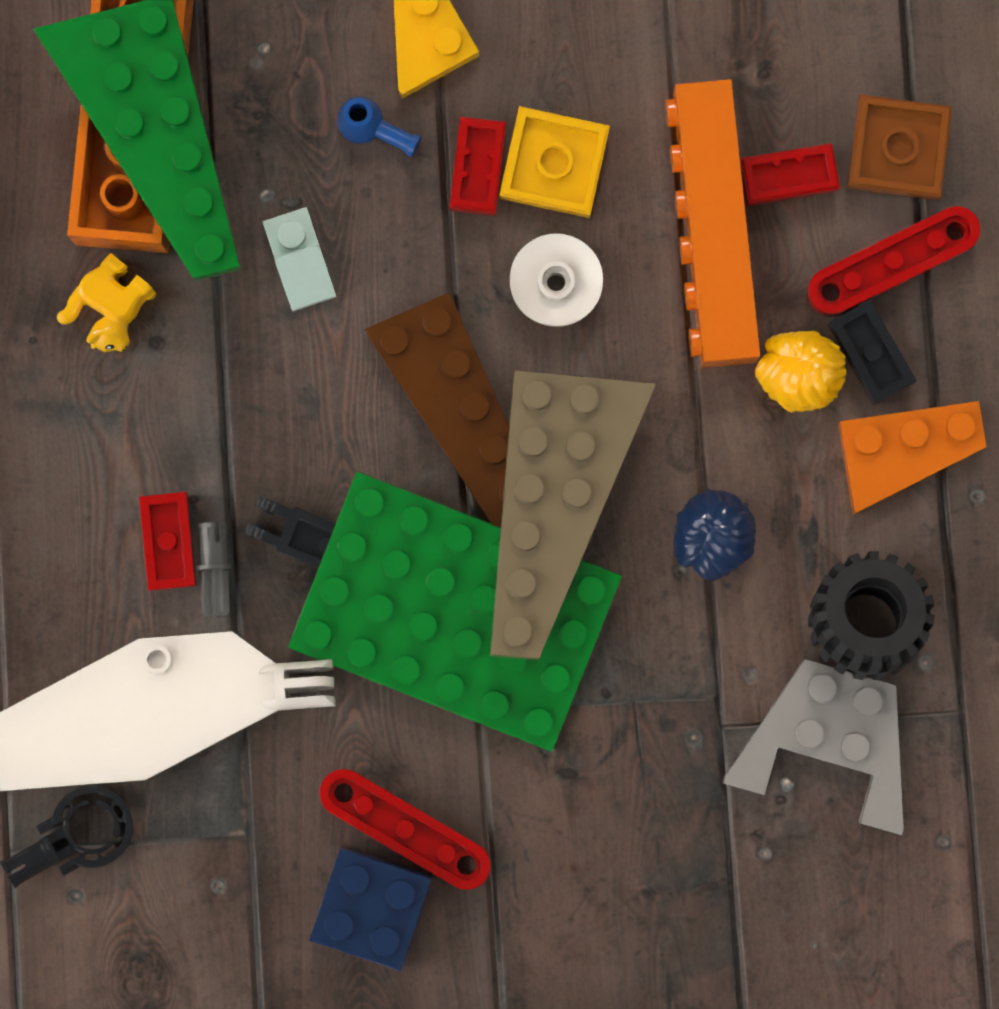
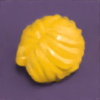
(801, 370)

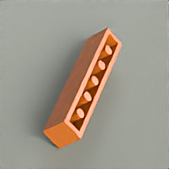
(715, 224)

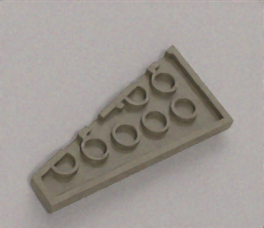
(558, 473)

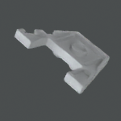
(837, 723)

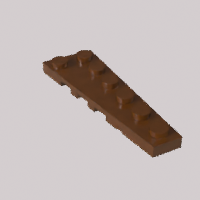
(451, 393)

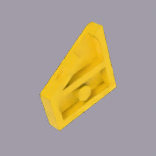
(429, 42)

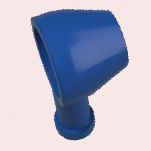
(373, 126)

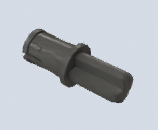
(214, 569)

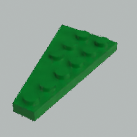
(143, 100)

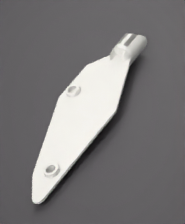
(148, 710)

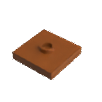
(899, 147)

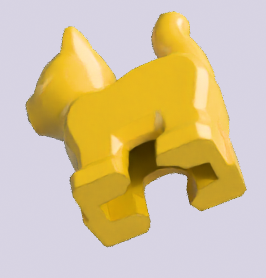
(117, 303)

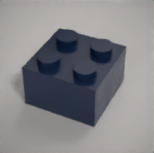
(370, 908)

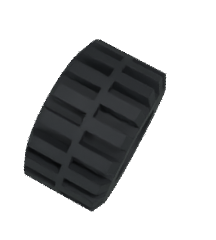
(894, 587)

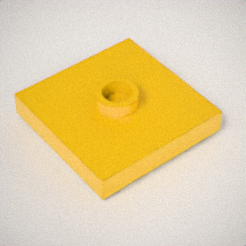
(554, 162)

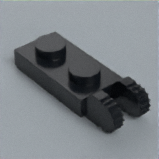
(304, 535)

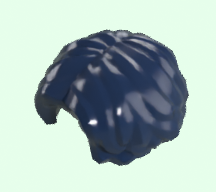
(714, 534)

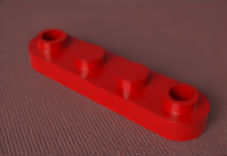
(893, 261)
(405, 829)

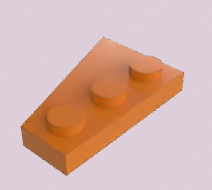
(906, 447)

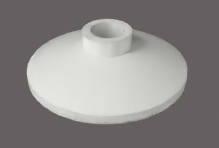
(562, 257)

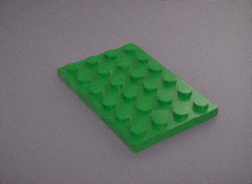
(413, 607)

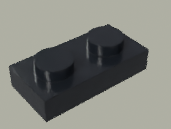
(872, 352)

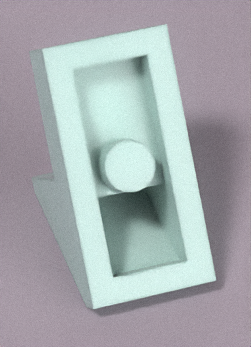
(299, 259)

